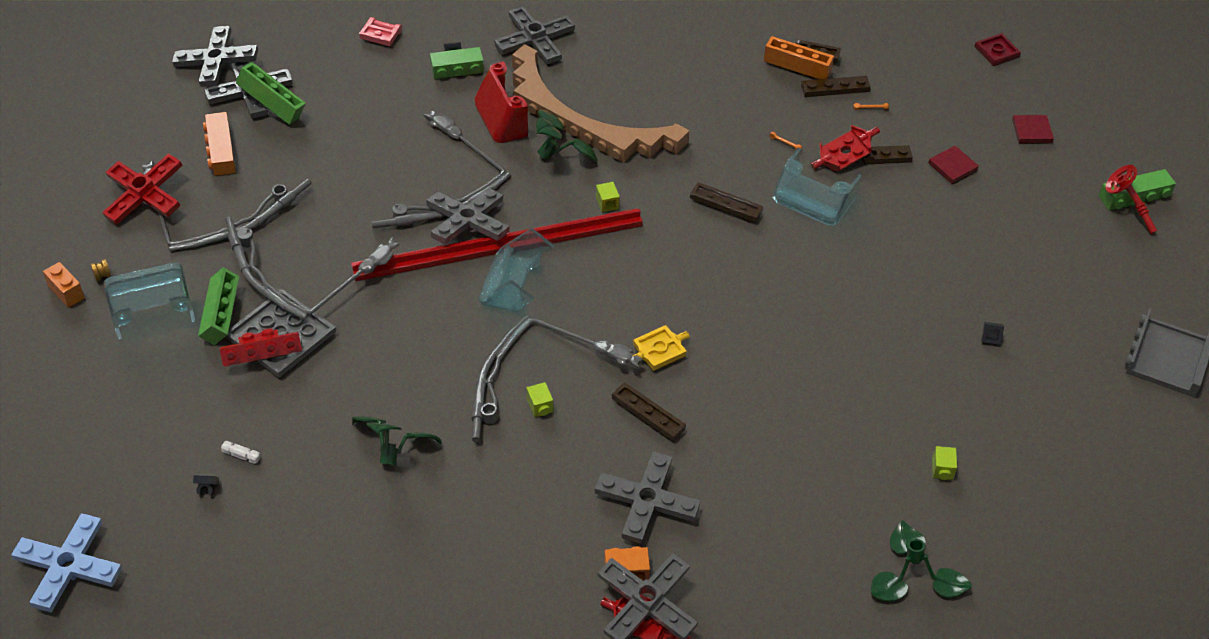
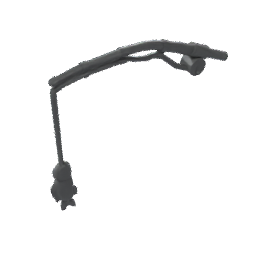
(280, 196)
(400, 210)
(245, 239)
(488, 411)

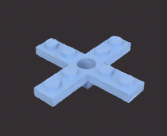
(53, 558)

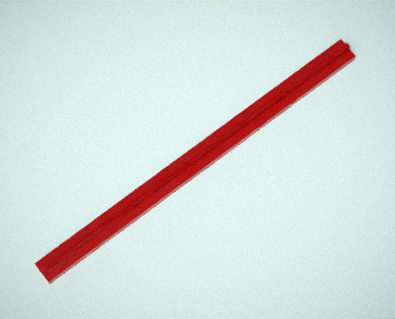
(488, 246)

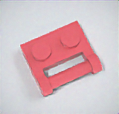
(380, 32)

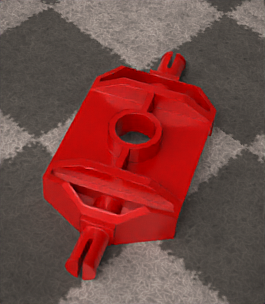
(856, 141)
(648, 628)

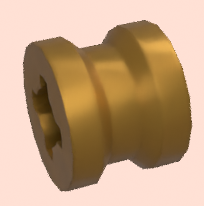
(100, 270)

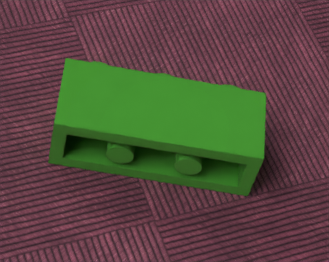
(456, 63)

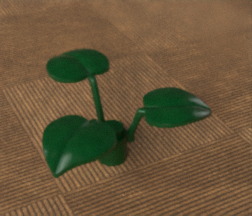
(547, 125)
(389, 450)
(904, 540)

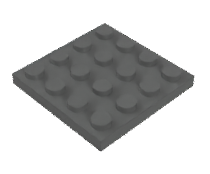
(270, 316)

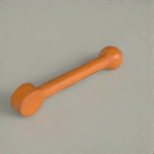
(857, 106)
(773, 135)

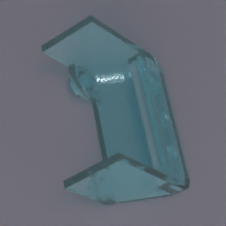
(812, 197)
(510, 269)
(146, 290)

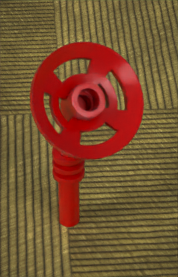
(1125, 183)

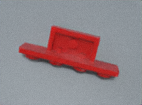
(260, 346)

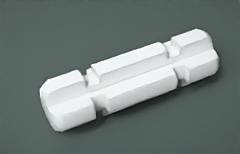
(240, 452)

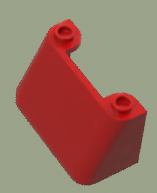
(502, 116)

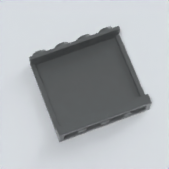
(1168, 356)

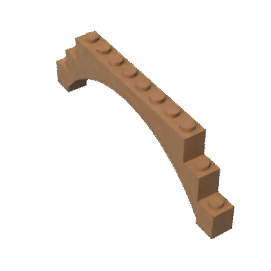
(611, 139)

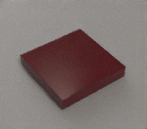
(997, 49)
(1032, 129)
(953, 164)

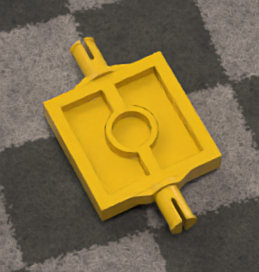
(660, 347)

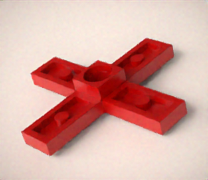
(149, 193)

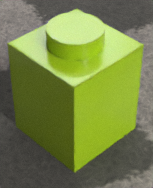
(607, 197)
(539, 399)
(944, 463)

